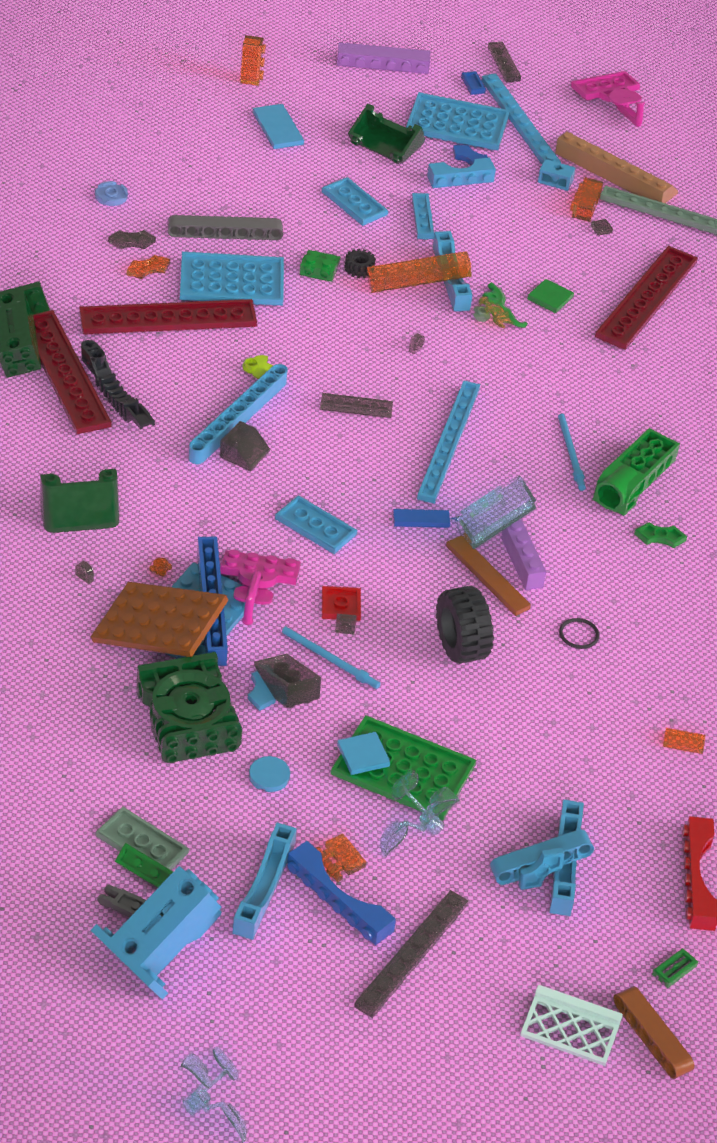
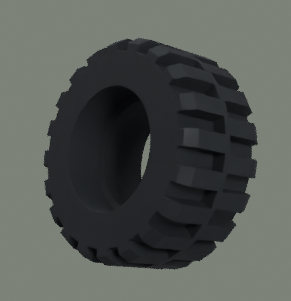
(464, 624)

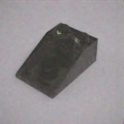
(289, 680)

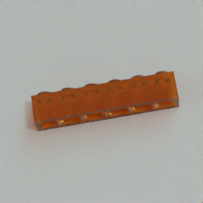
(419, 271)

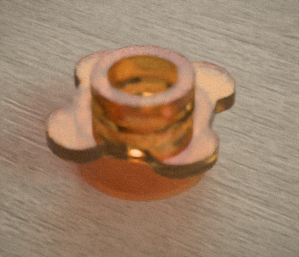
(160, 566)

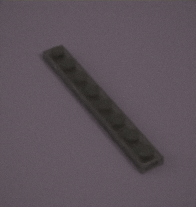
(411, 954)

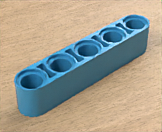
(575, 846)

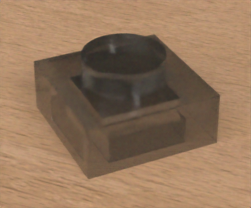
(345, 624)

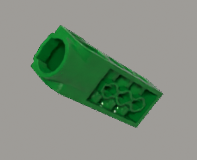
(635, 471)

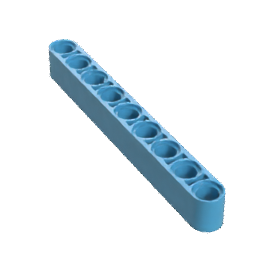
(240, 410)

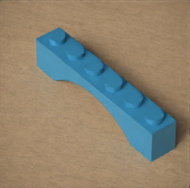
(458, 291)
(565, 879)
(259, 896)

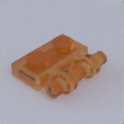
(345, 854)

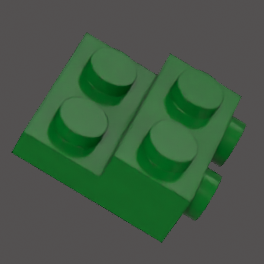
(319, 265)

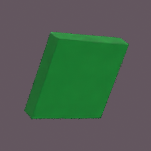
(550, 295)

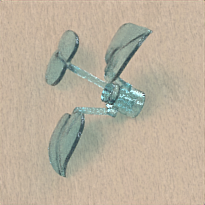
(438, 803)
(199, 1098)

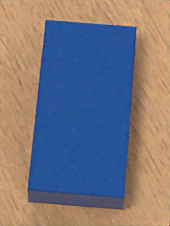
(473, 83)

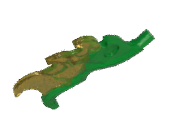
(494, 304)

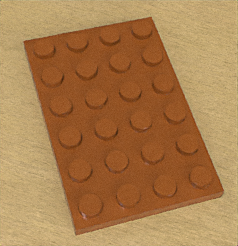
(159, 619)

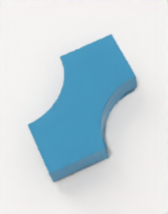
(260, 695)
(548, 862)

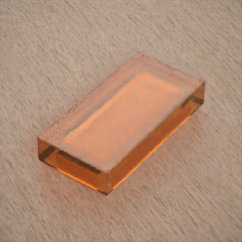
(684, 740)

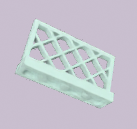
(582, 1011)

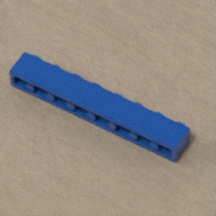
(210, 582)

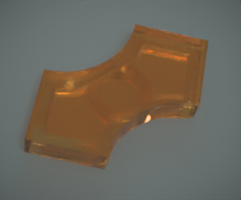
(155, 264)

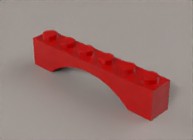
(702, 904)

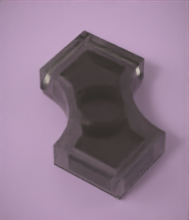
(139, 239)

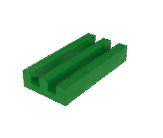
(681, 973)

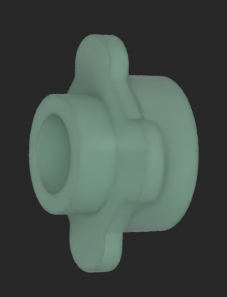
(480, 314)

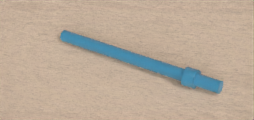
(578, 474)
(361, 675)

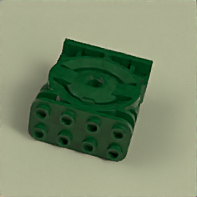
(182, 707)

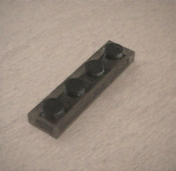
(504, 62)
(356, 405)

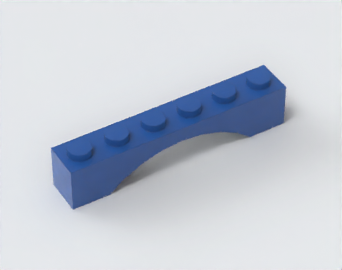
(369, 919)

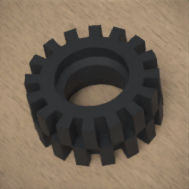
(358, 261)

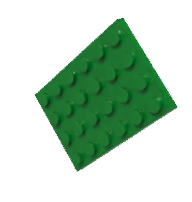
(434, 764)

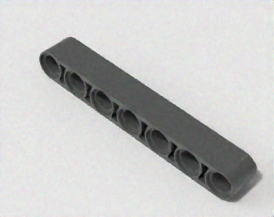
(225, 227)

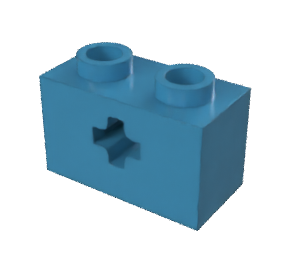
(556, 174)

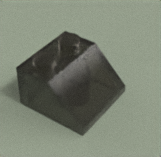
(243, 446)

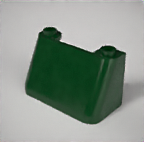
(385, 136)
(79, 504)

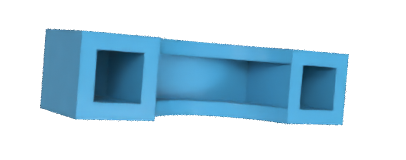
(446, 176)

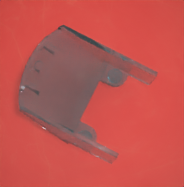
(495, 512)

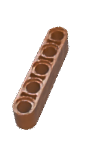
(653, 1032)

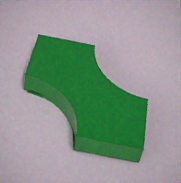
(666, 535)

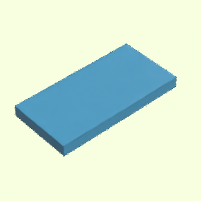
(278, 126)
(355, 201)
(316, 524)

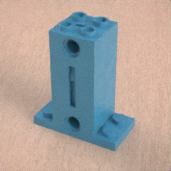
(162, 926)

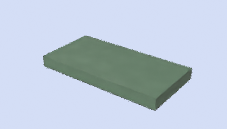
(140, 834)

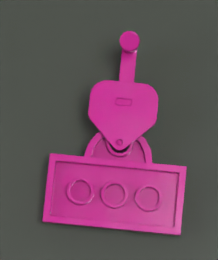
(614, 88)
(257, 574)

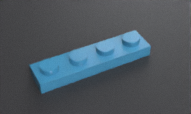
(422, 216)

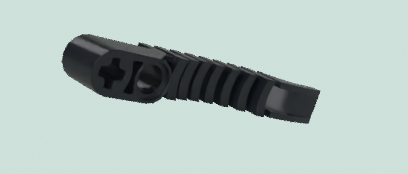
(128, 407)

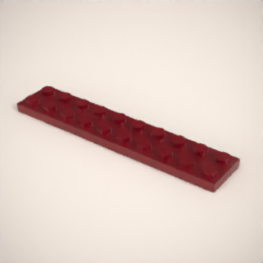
(646, 297)
(167, 316)
(68, 376)

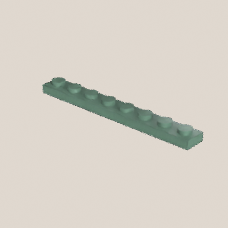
(659, 209)

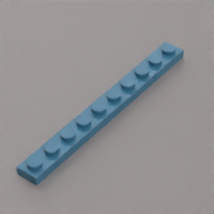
(519, 118)
(448, 442)

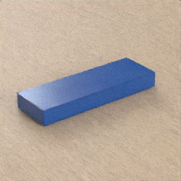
(421, 518)

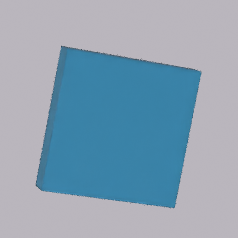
(363, 753)

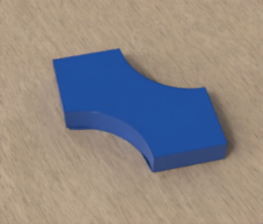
(466, 154)

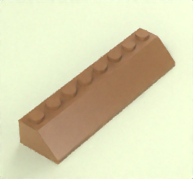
(613, 168)

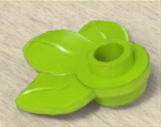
(257, 366)

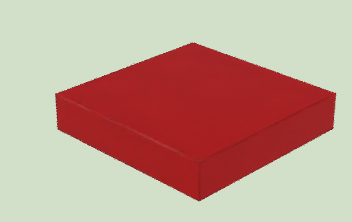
(341, 601)

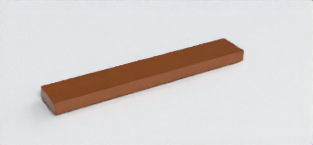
(488, 575)

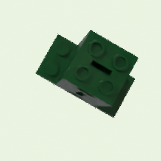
(17, 328)

